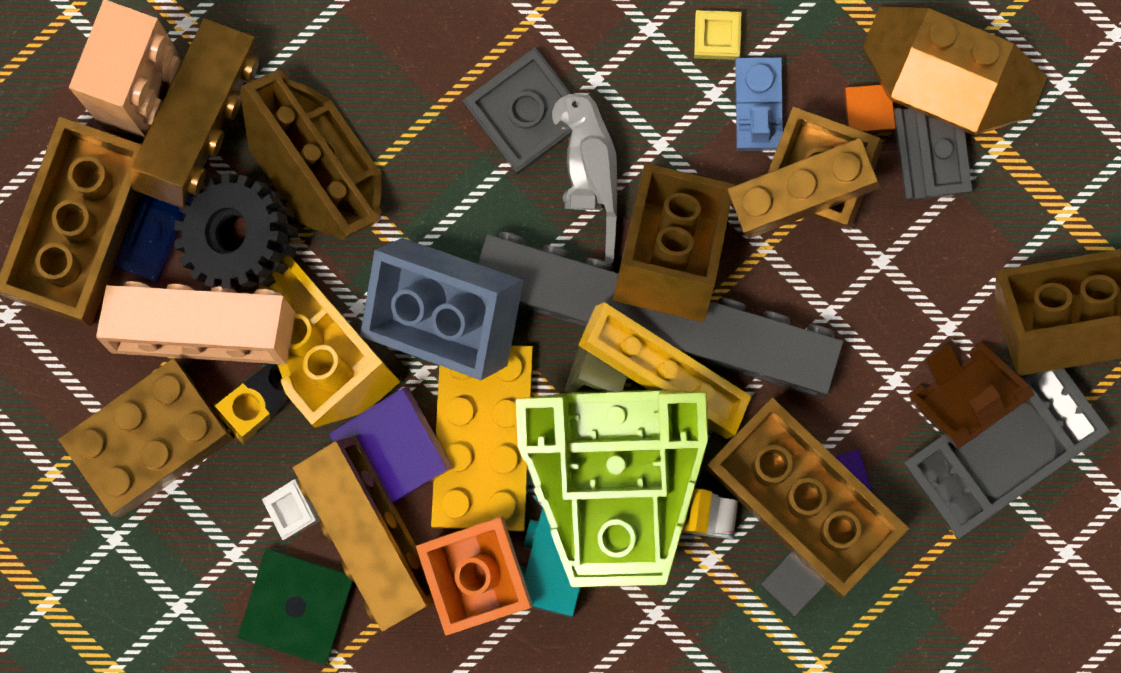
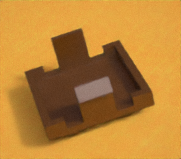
(969, 394)

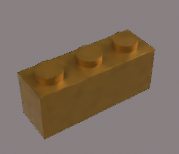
(804, 188)

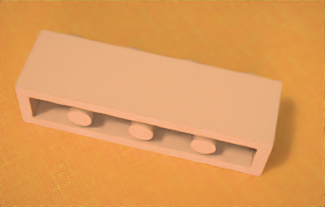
(196, 323)

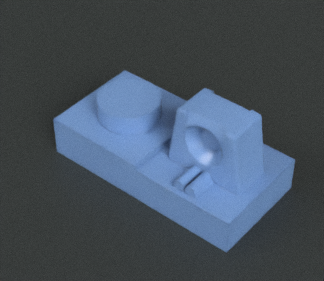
(758, 103)

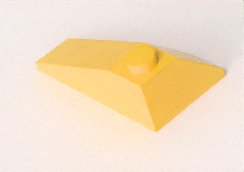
(328, 364)

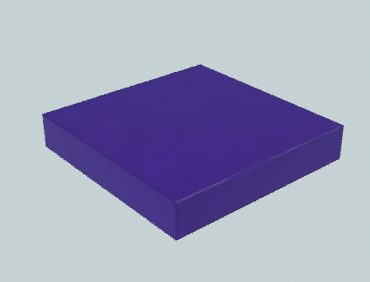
(398, 444)

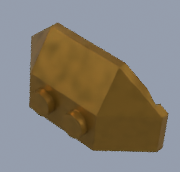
(951, 69)
(311, 155)

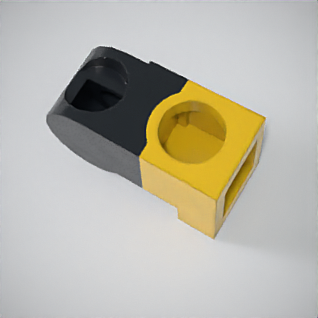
(253, 403)

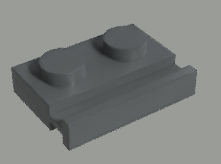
(930, 157)

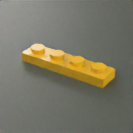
(661, 366)

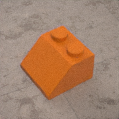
(474, 576)

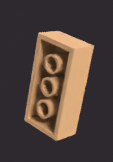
(125, 70)

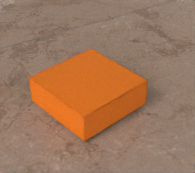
(869, 109)

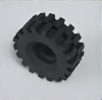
(265, 237)

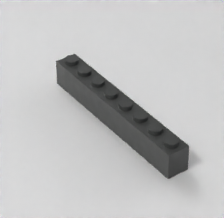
(727, 339)

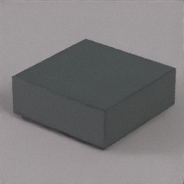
(792, 584)

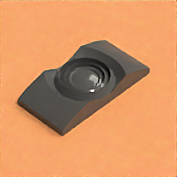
(1008, 456)

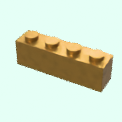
(193, 114)
(366, 531)

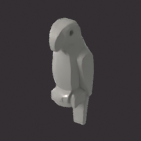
(589, 162)

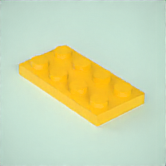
(481, 442)

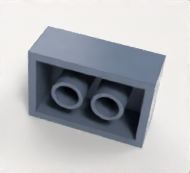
(441, 308)

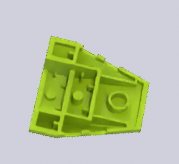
(614, 477)

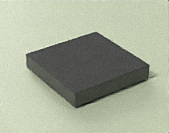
(518, 110)

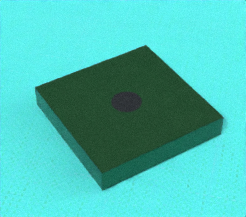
(296, 607)

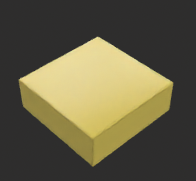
(717, 35)

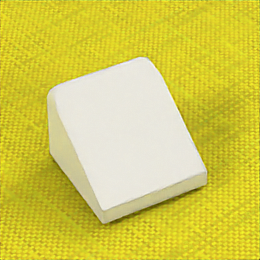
(290, 510)

